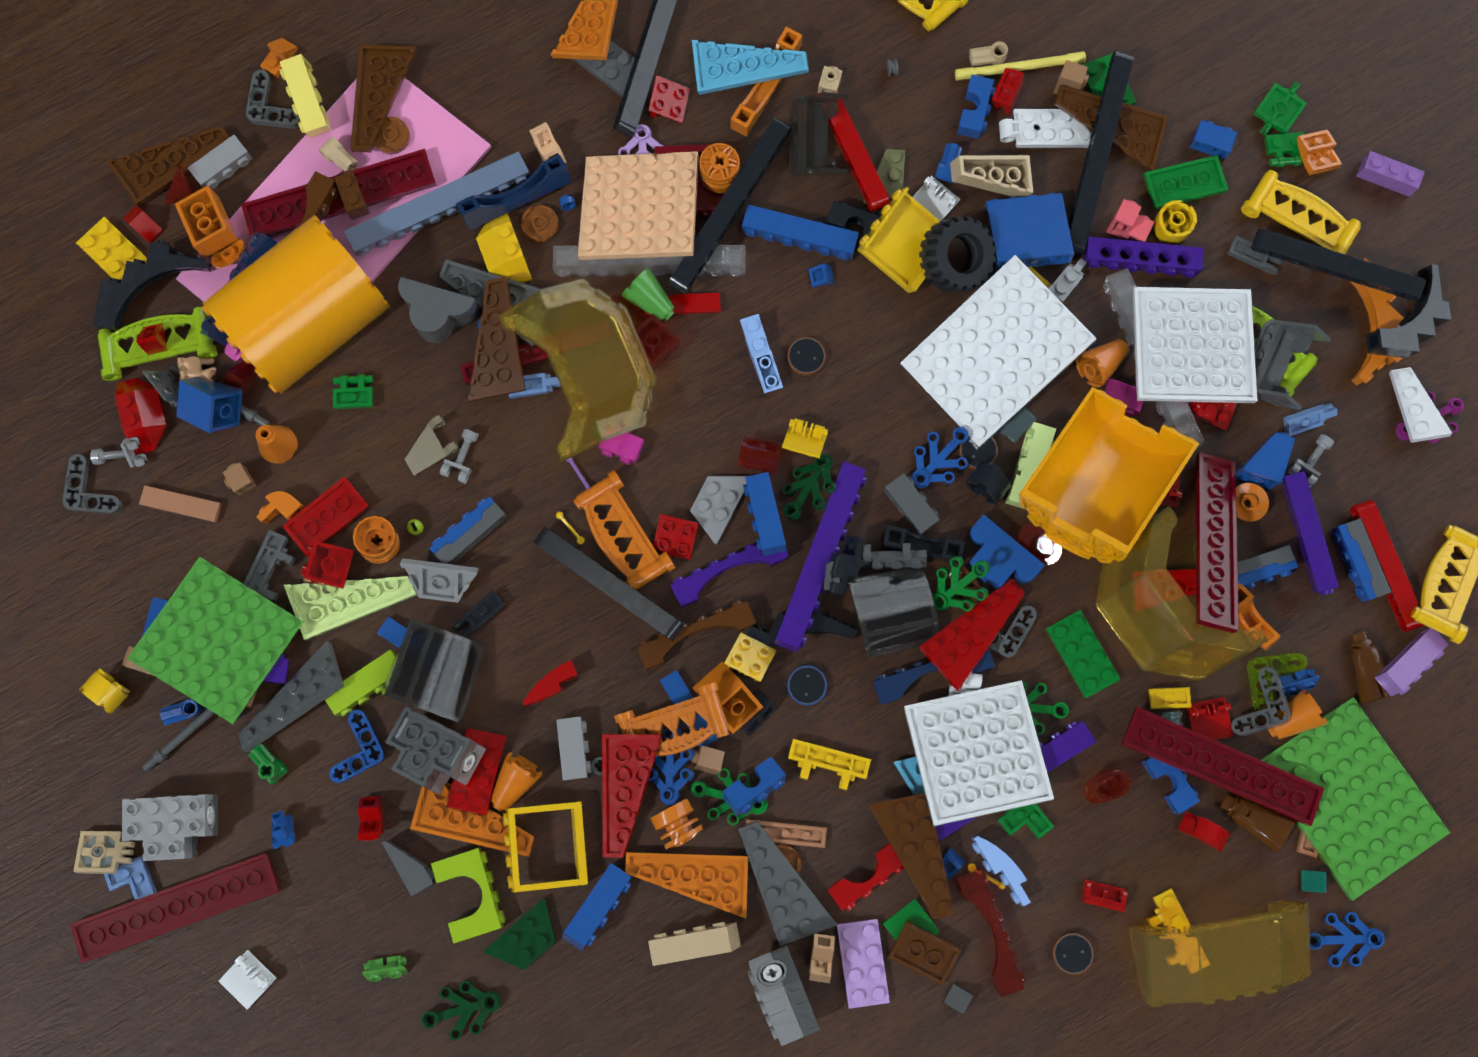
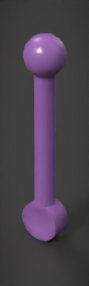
(578, 472)

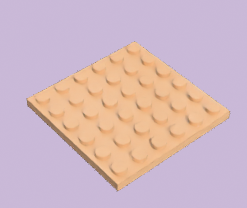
(639, 206)

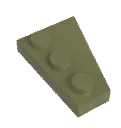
(892, 171)

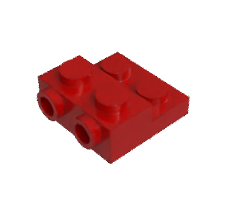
(1214, 413)
(327, 565)

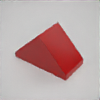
(143, 224)
(152, 339)

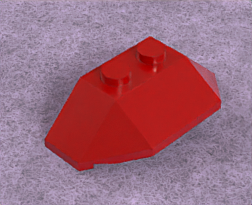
(140, 413)

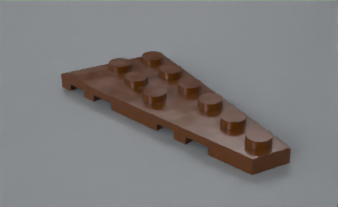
(377, 84)
(1137, 130)
(154, 167)
(497, 351)
(916, 844)

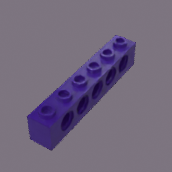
(1132, 249)

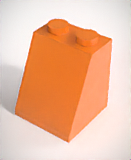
(736, 699)

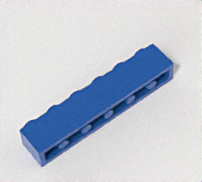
(799, 232)

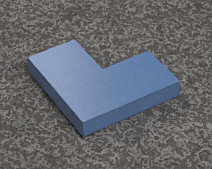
(134, 874)

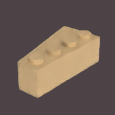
(998, 173)
(695, 943)

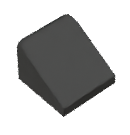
(958, 998)

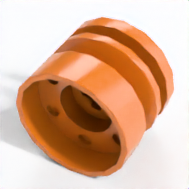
(718, 177)
(368, 533)
(676, 824)

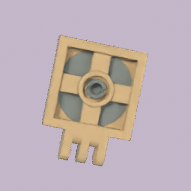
(102, 852)

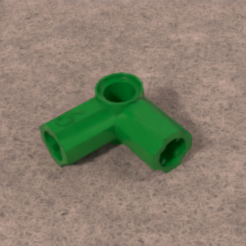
(269, 767)

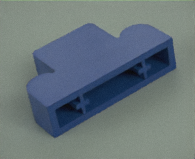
(1002, 554)

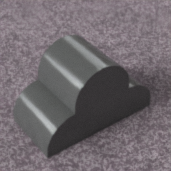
(436, 310)

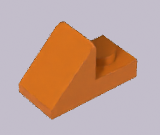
(279, 51)

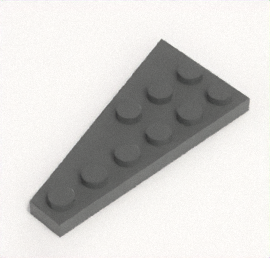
(472, 283)
(306, 689)
(788, 899)

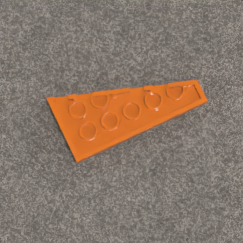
(588, 31)
(488, 831)
(706, 878)

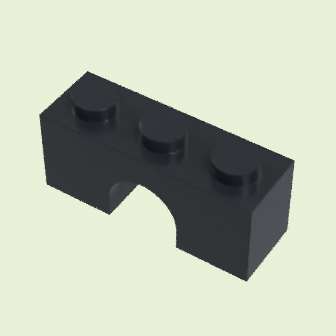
(842, 214)

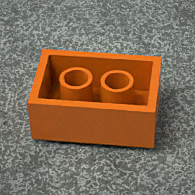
(206, 221)

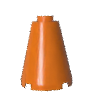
(1102, 361)
(276, 443)
(1303, 716)
(513, 781)

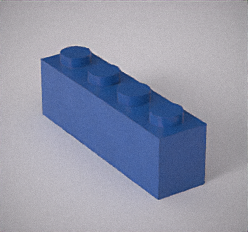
(766, 515)

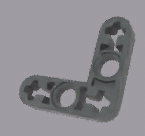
(262, 108)
(83, 497)
(1001, 639)
(1271, 712)

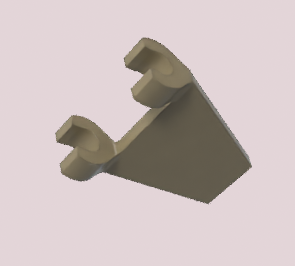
(428, 448)

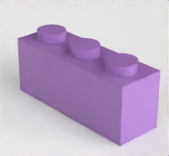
(1390, 173)

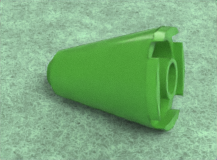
(649, 296)

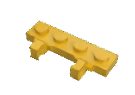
(813, 756)
(1168, 911)

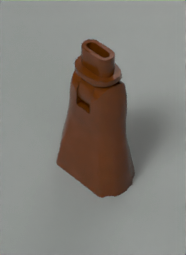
(1367, 666)
(1261, 822)

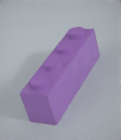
(1411, 661)

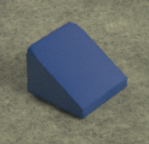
(821, 275)
(952, 862)

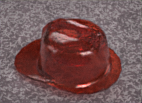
(1039, 545)
(1107, 785)

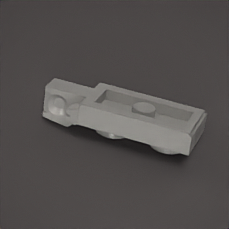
(1068, 280)

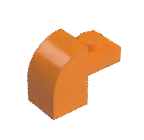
(279, 503)

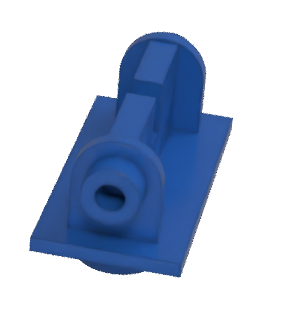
(1304, 680)

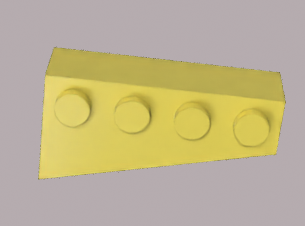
(305, 97)

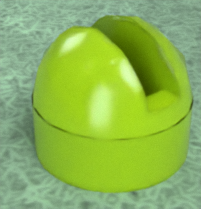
(418, 524)

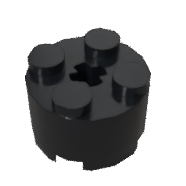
(989, 482)

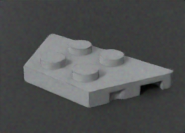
(717, 503)
(438, 580)

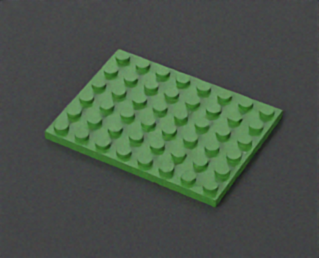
(1370, 807)

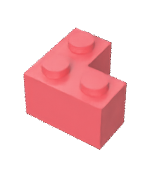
(1128, 224)

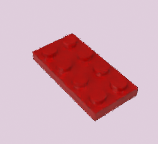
(326, 515)
(477, 794)

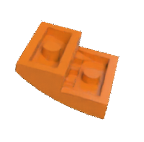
(1318, 152)

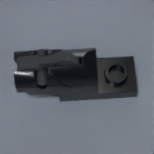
(843, 566)

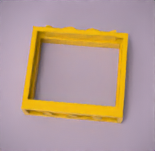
(578, 839)

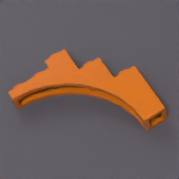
(1380, 315)

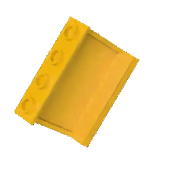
(897, 238)

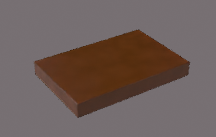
(924, 952)

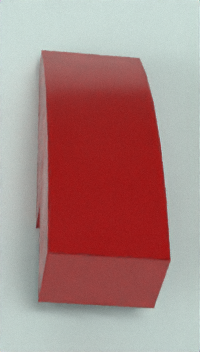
(551, 683)

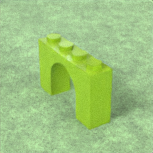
(488, 916)

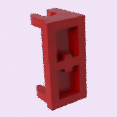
(1008, 90)
(1104, 895)

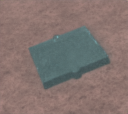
(1017, 424)

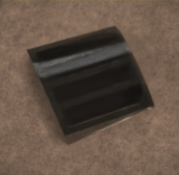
(894, 611)
(434, 670)

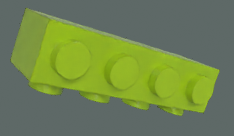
(361, 685)

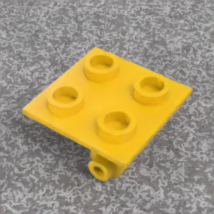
(805, 439)
(750, 657)

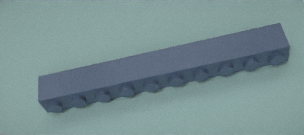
(435, 204)

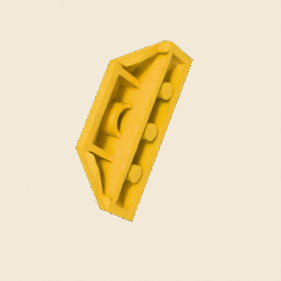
(502, 250)

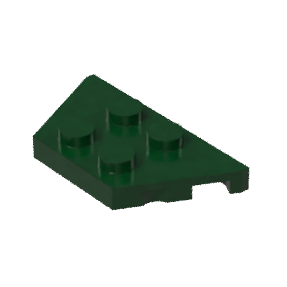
(525, 938)

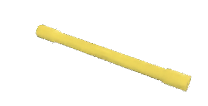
(965, 73)

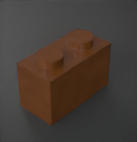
(352, 195)

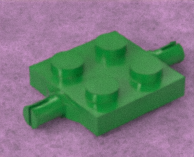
(1280, 108)

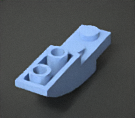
(761, 354)
(998, 861)

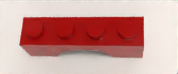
(847, 892)

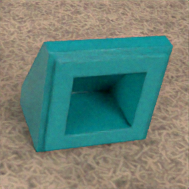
(1313, 881)

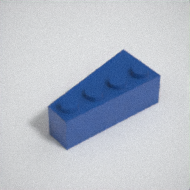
(596, 906)

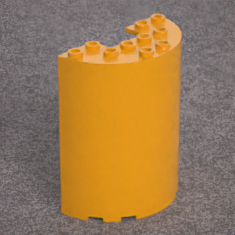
(295, 305)
(1104, 479)

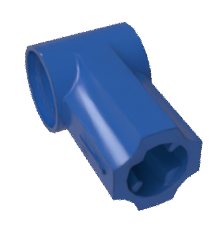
(951, 152)
(180, 712)

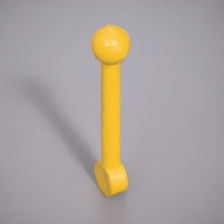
(580, 540)
(971, 867)

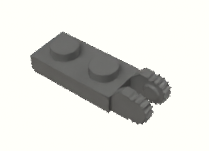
(1242, 251)

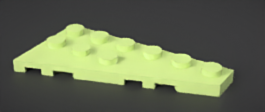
(330, 607)

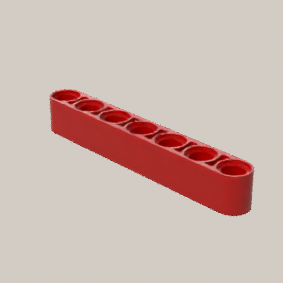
(858, 159)
(1402, 596)

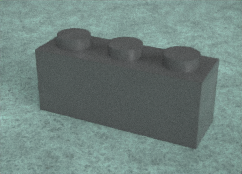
(912, 504)

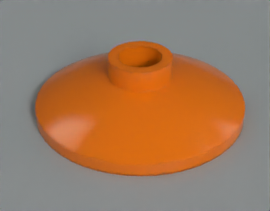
(228, 255)
(1256, 497)

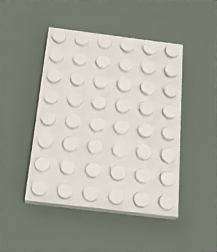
(998, 351)

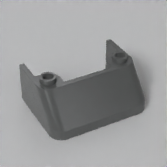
(1272, 355)

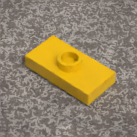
(1169, 698)

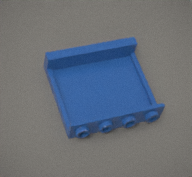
(1031, 229)

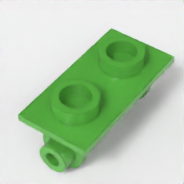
(377, 970)

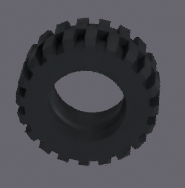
(979, 251)

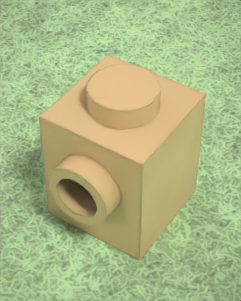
(830, 80)

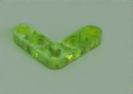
(1253, 673)

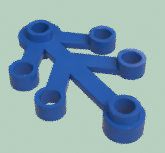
(938, 460)
(670, 769)
(1348, 939)

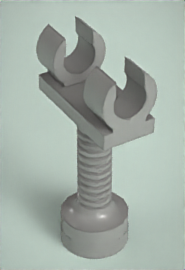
(469, 437)
(1324, 442)
(128, 446)

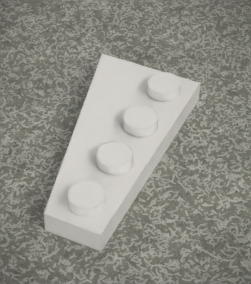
(1418, 410)

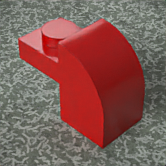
(371, 818)
(1204, 830)

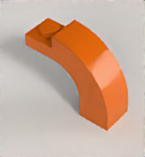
(1249, 617)

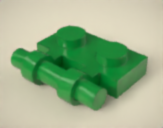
(1283, 144)
(353, 397)

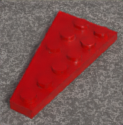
(967, 639)
(625, 775)

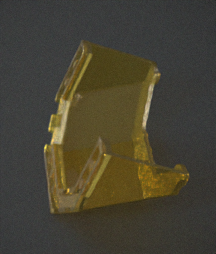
(593, 358)
(1158, 618)
(1223, 956)

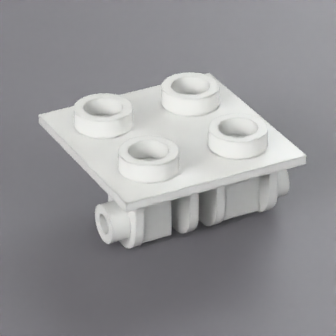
(936, 198)
(247, 979)

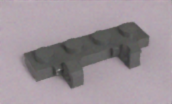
(270, 554)
(893, 559)

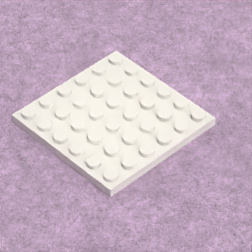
(1194, 345)
(978, 753)

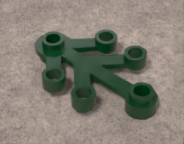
(809, 484)
(465, 1009)

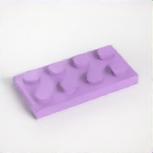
(863, 963)

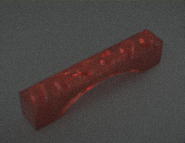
(1005, 972)

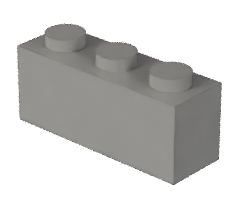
(220, 163)
(573, 748)

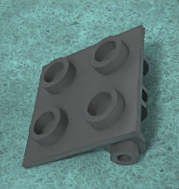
(165, 385)

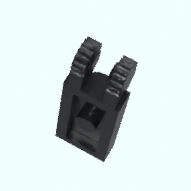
(480, 613)

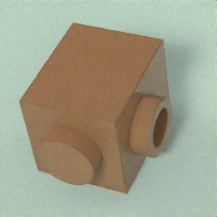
(238, 478)
(708, 760)

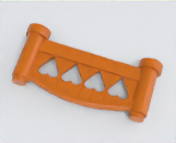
(607, 493)
(706, 705)

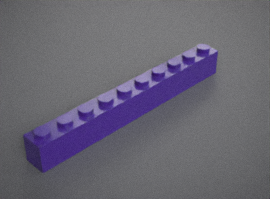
(825, 543)
(1054, 752)

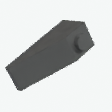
(412, 871)

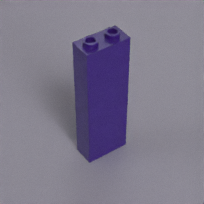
(1309, 533)

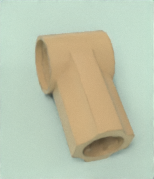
(987, 54)
(335, 152)

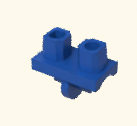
(282, 830)

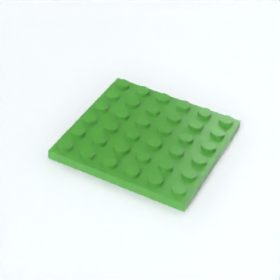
(215, 640)

